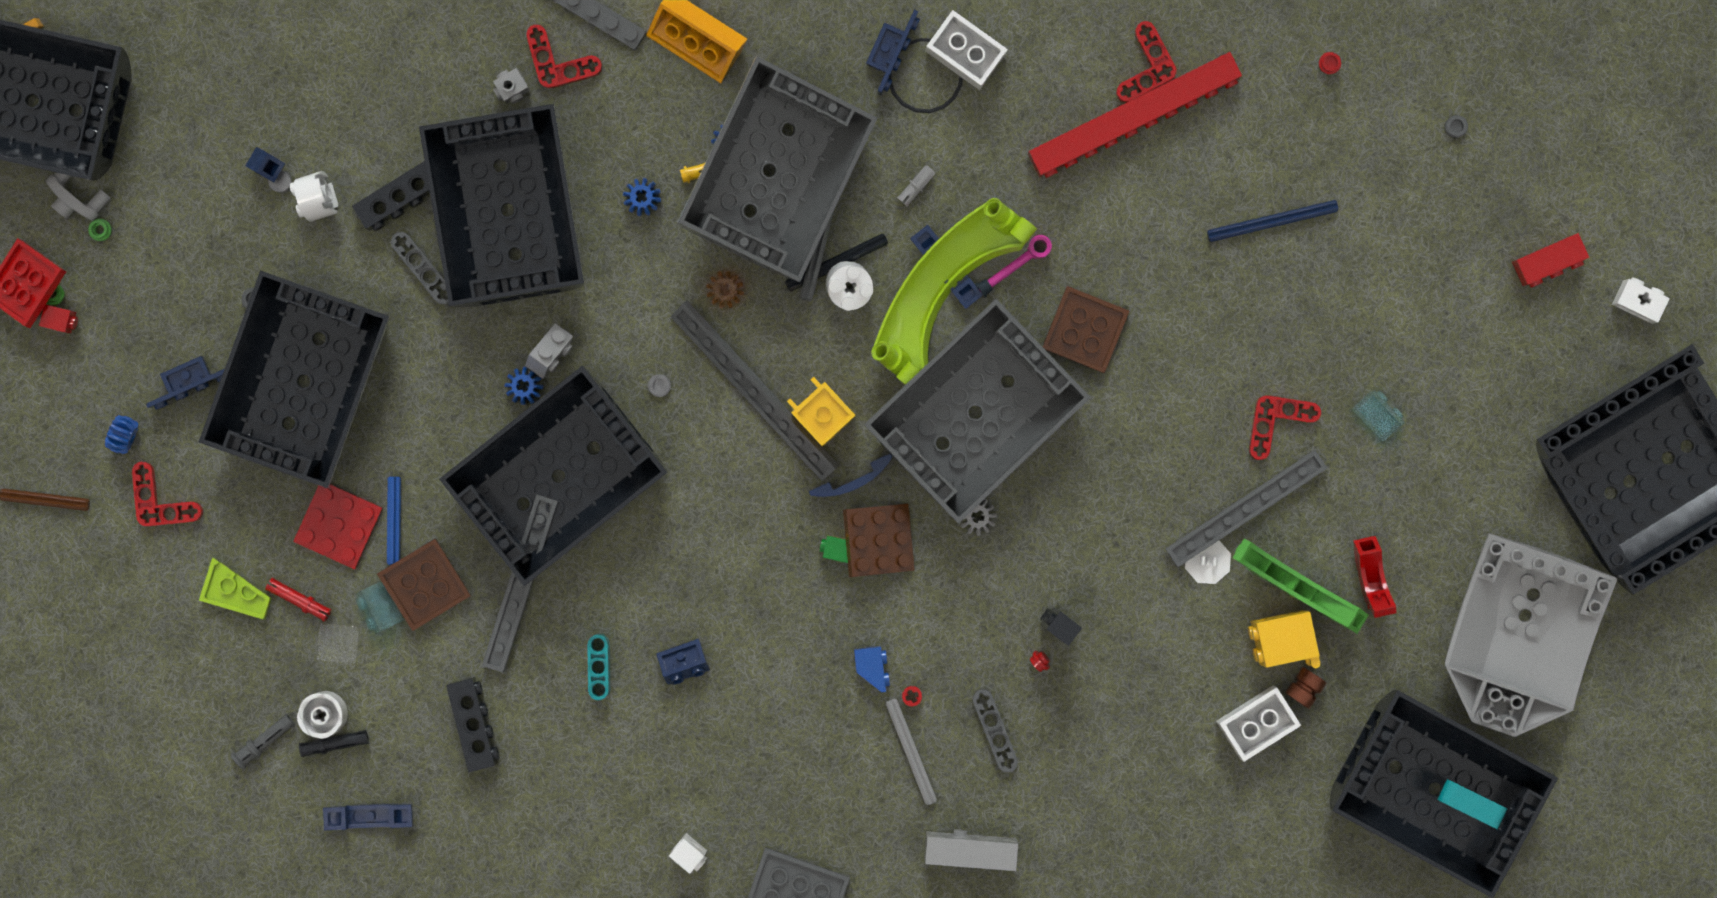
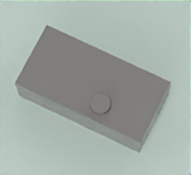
(970, 850)

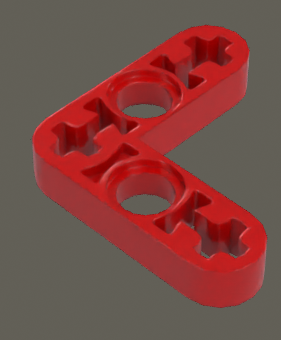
(1156, 64)
(558, 70)
(1276, 412)
(152, 505)

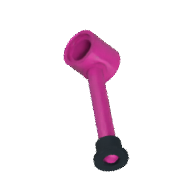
(986, 285)

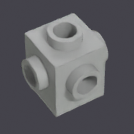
(517, 90)

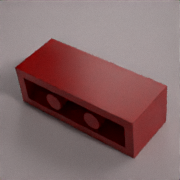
(1551, 260)

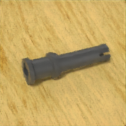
(254, 747)

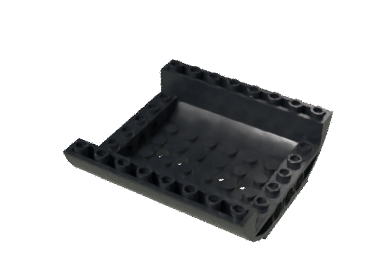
(1671, 506)

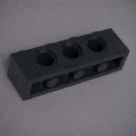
(366, 207)
(1060, 625)
(474, 759)

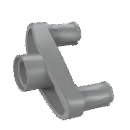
(67, 203)

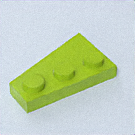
(233, 592)

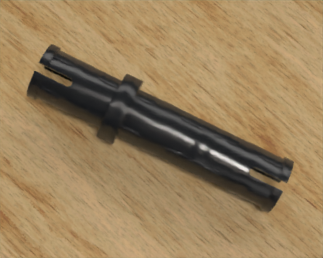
(333, 743)

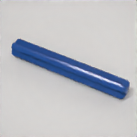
(393, 519)

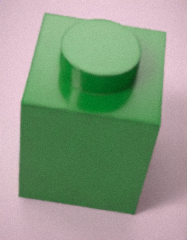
(834, 548)

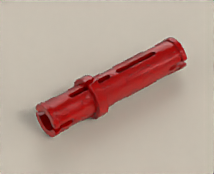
(306, 603)

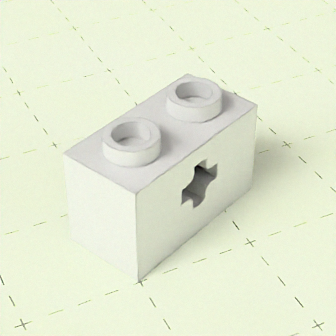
(1628, 300)
(688, 854)

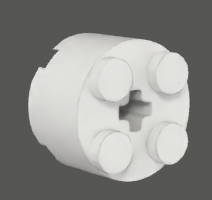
(314, 196)
(859, 278)
(311, 707)

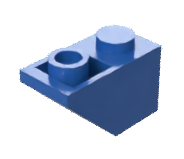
(870, 666)

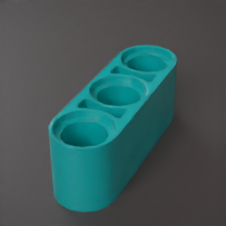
(594, 677)
(1472, 804)

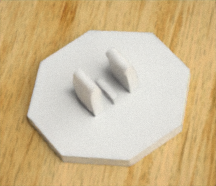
(1210, 564)

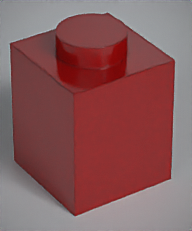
(58, 319)

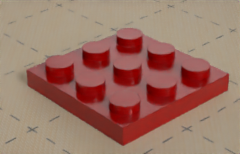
(27, 282)
(338, 525)

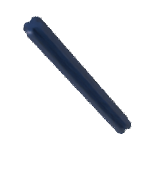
(1272, 221)

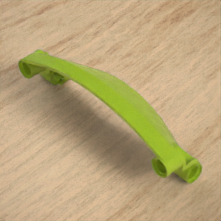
(971, 242)

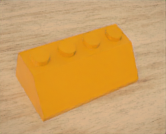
(696, 37)

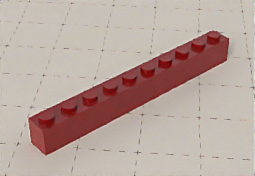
(1135, 114)

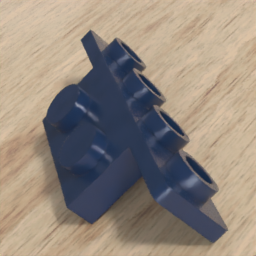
(888, 48)
(183, 379)

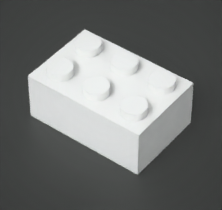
(966, 50)
(1258, 723)

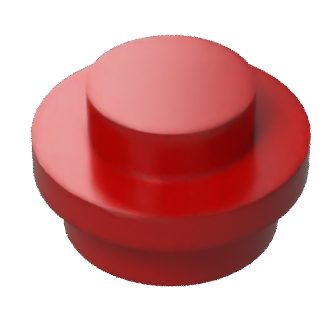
(1329, 63)
(1040, 661)

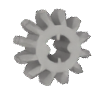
(979, 523)

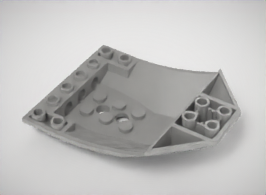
(1530, 670)

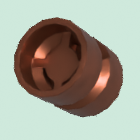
(1306, 687)

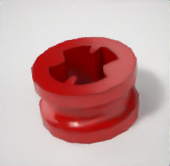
(914, 689)

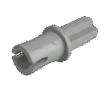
(916, 185)

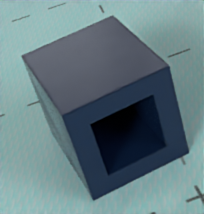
(265, 164)

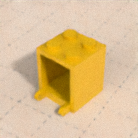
(822, 413)
(1285, 639)

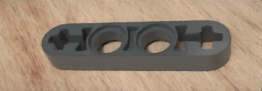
(421, 269)
(997, 729)

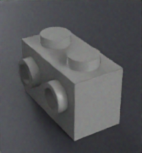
(549, 351)

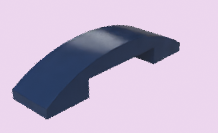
(965, 289)
(877, 466)
(368, 816)

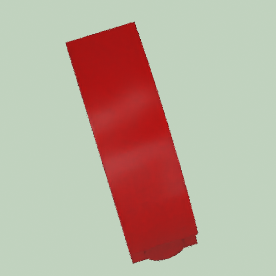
(1372, 578)

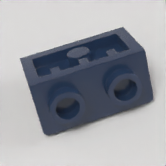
(683, 662)

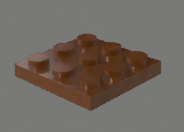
(1085, 329)
(878, 540)
(424, 584)

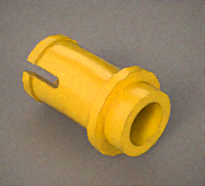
(691, 173)

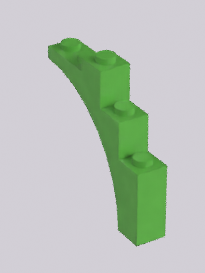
(1299, 586)

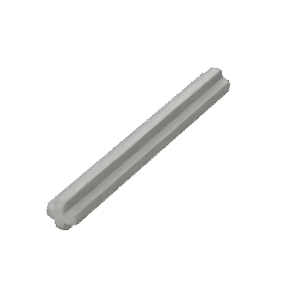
(911, 752)

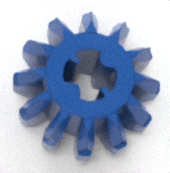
(649, 195)
(521, 393)
(121, 434)

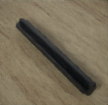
(849, 255)

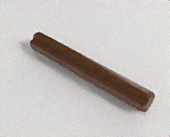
(44, 499)

